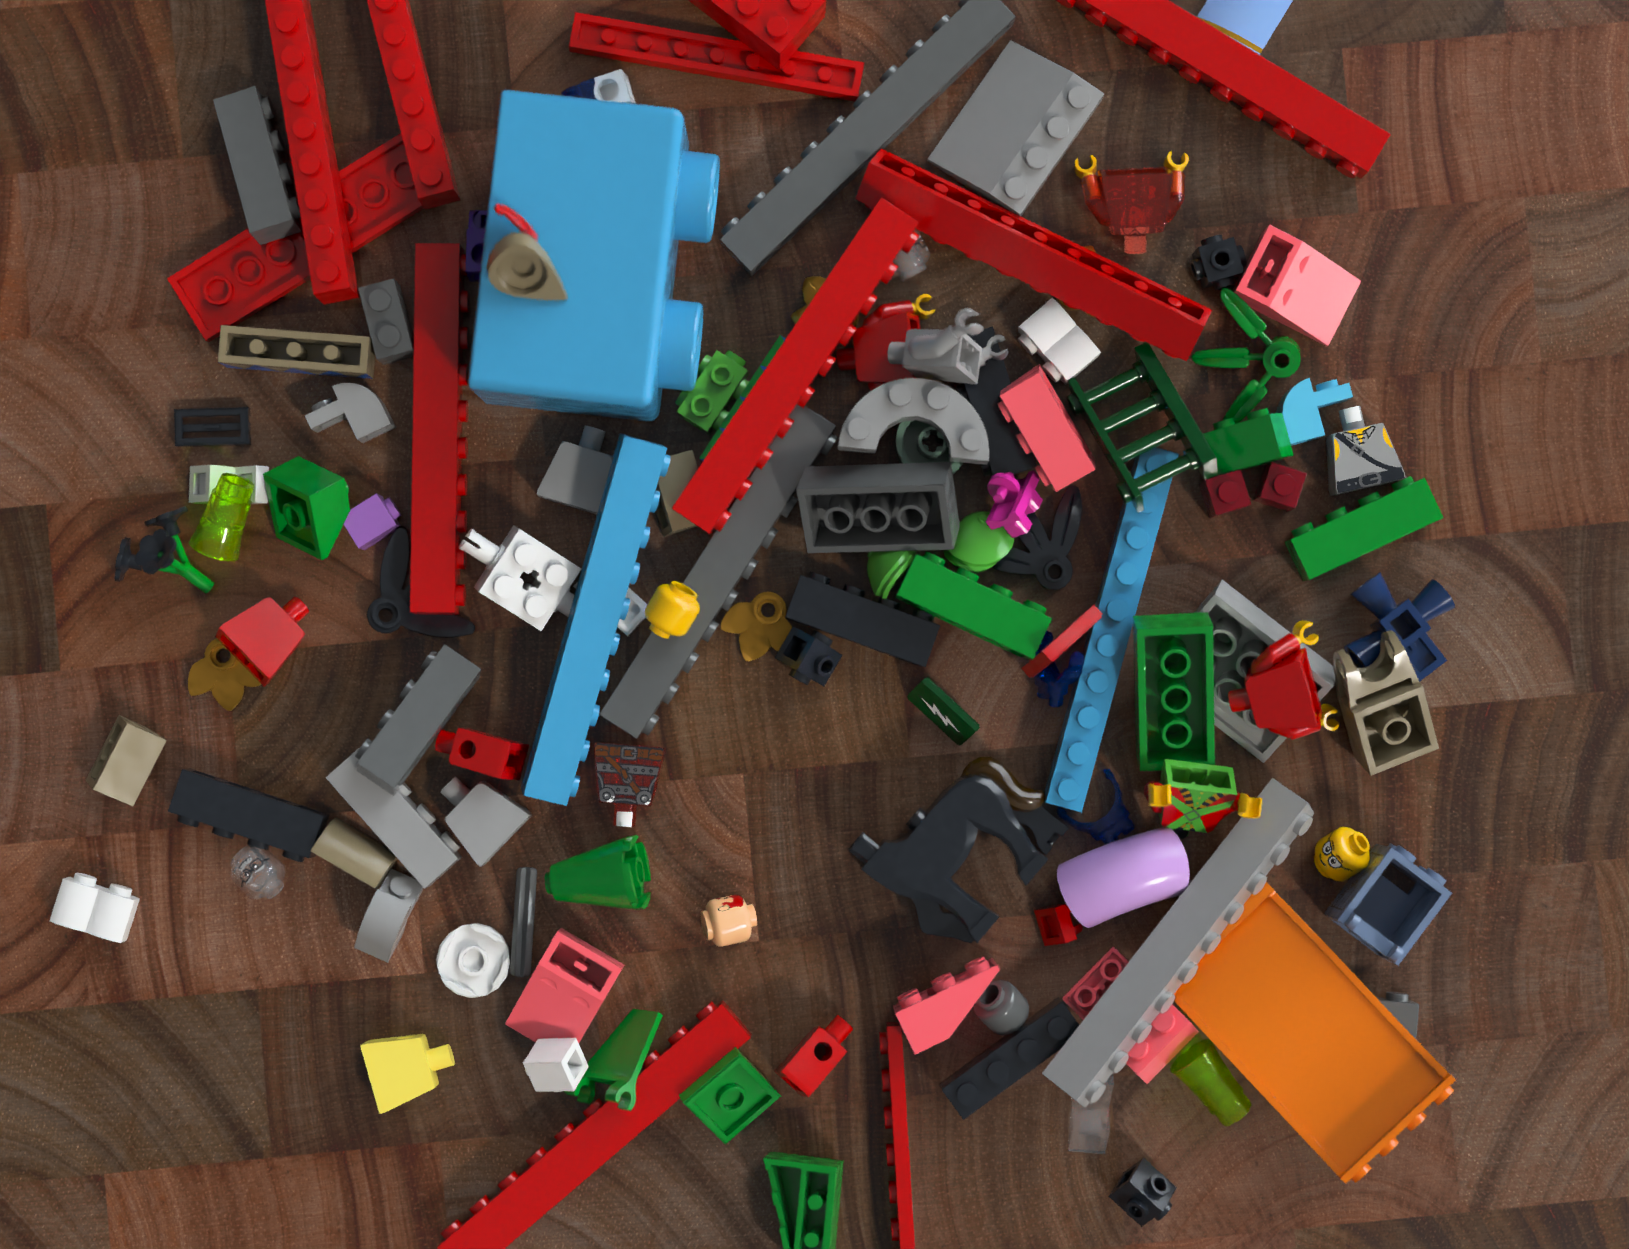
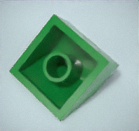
(307, 505)

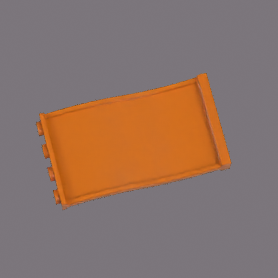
(1312, 1037)

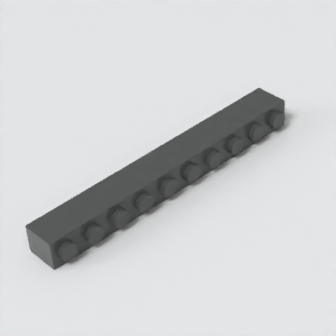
(871, 126)
(718, 571)

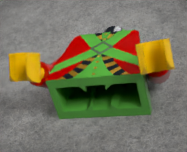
(1197, 797)

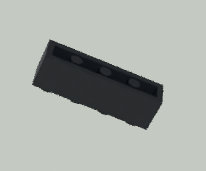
(1004, 448)
(863, 621)
(248, 813)
(1009, 1058)

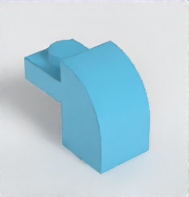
(1302, 404)

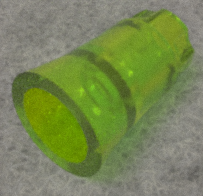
(224, 519)
(1212, 1082)

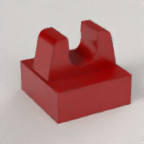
(1056, 924)

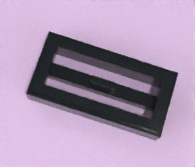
(244, 426)

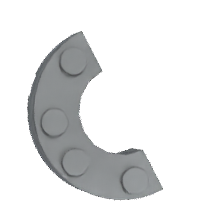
(919, 401)

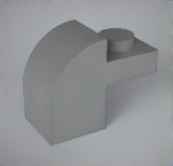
(359, 406)
(388, 915)

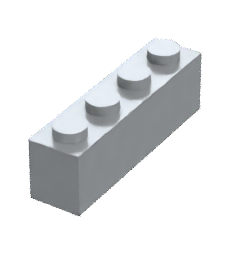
(398, 823)

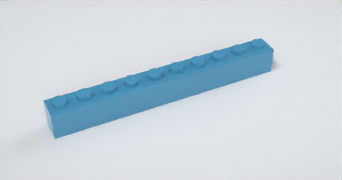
(594, 619)
(1107, 639)

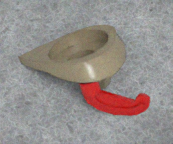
(521, 265)

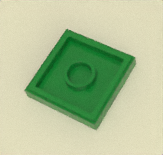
(730, 1095)

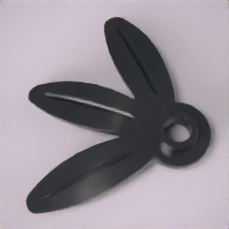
(1045, 552)
(397, 601)

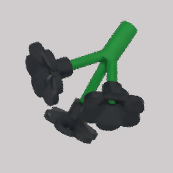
(157, 553)

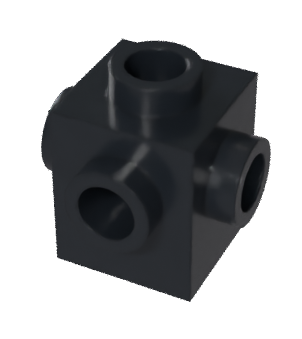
(1209, 272)
(814, 661)
(1143, 1193)

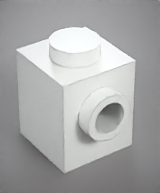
(555, 1064)

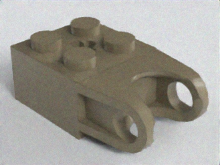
(1384, 707)

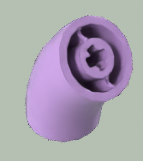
(1124, 876)

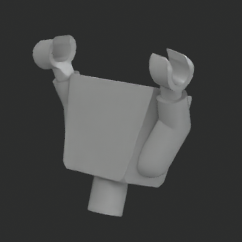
(945, 352)

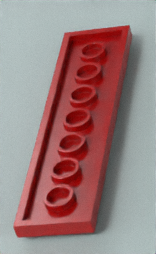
(249, 276)

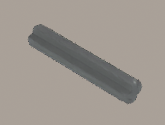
(523, 921)

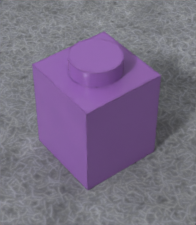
(372, 521)

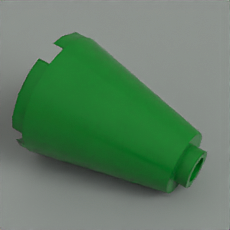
(603, 876)

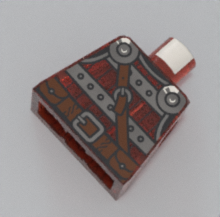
(627, 777)

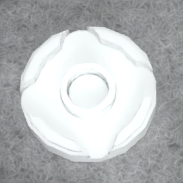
(473, 960)

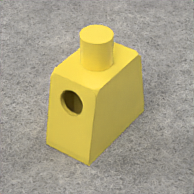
(403, 1068)

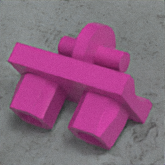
(1013, 502)

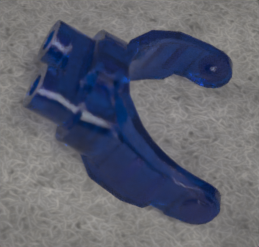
(1051, 682)
(1112, 824)

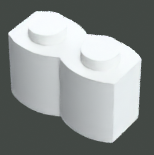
(1057, 341)
(94, 908)

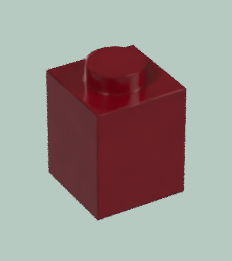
(1280, 486)
(1225, 493)

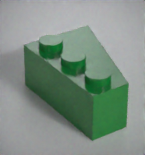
(806, 1198)

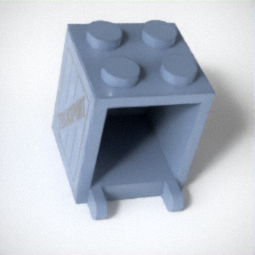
(1381, 912)

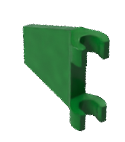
(620, 1060)

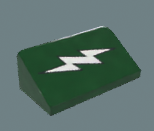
(943, 711)

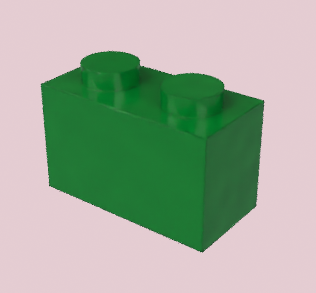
(1250, 442)

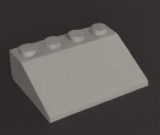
(1016, 128)
(1239, 637)

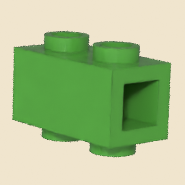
(718, 383)

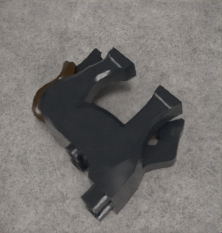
(942, 838)

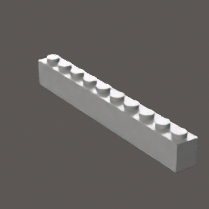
(1178, 945)

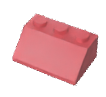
(1046, 429)

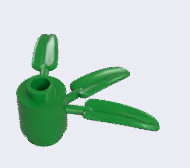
(1240, 356)

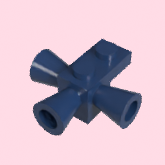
(1405, 619)

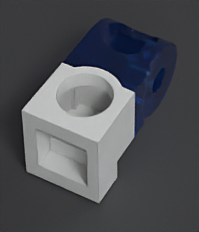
(607, 87)

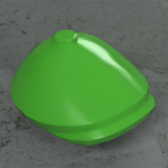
(977, 545)
(886, 569)

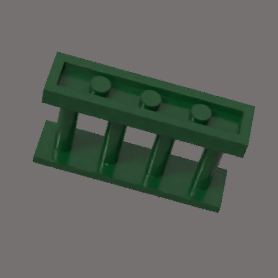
(1162, 398)

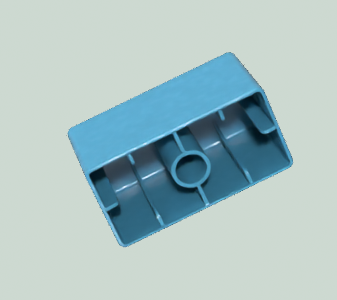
(609, 203)

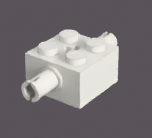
(503, 570)

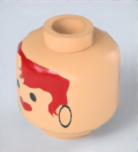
(728, 920)

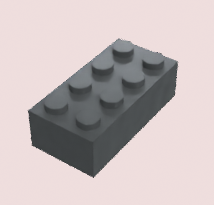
(878, 507)

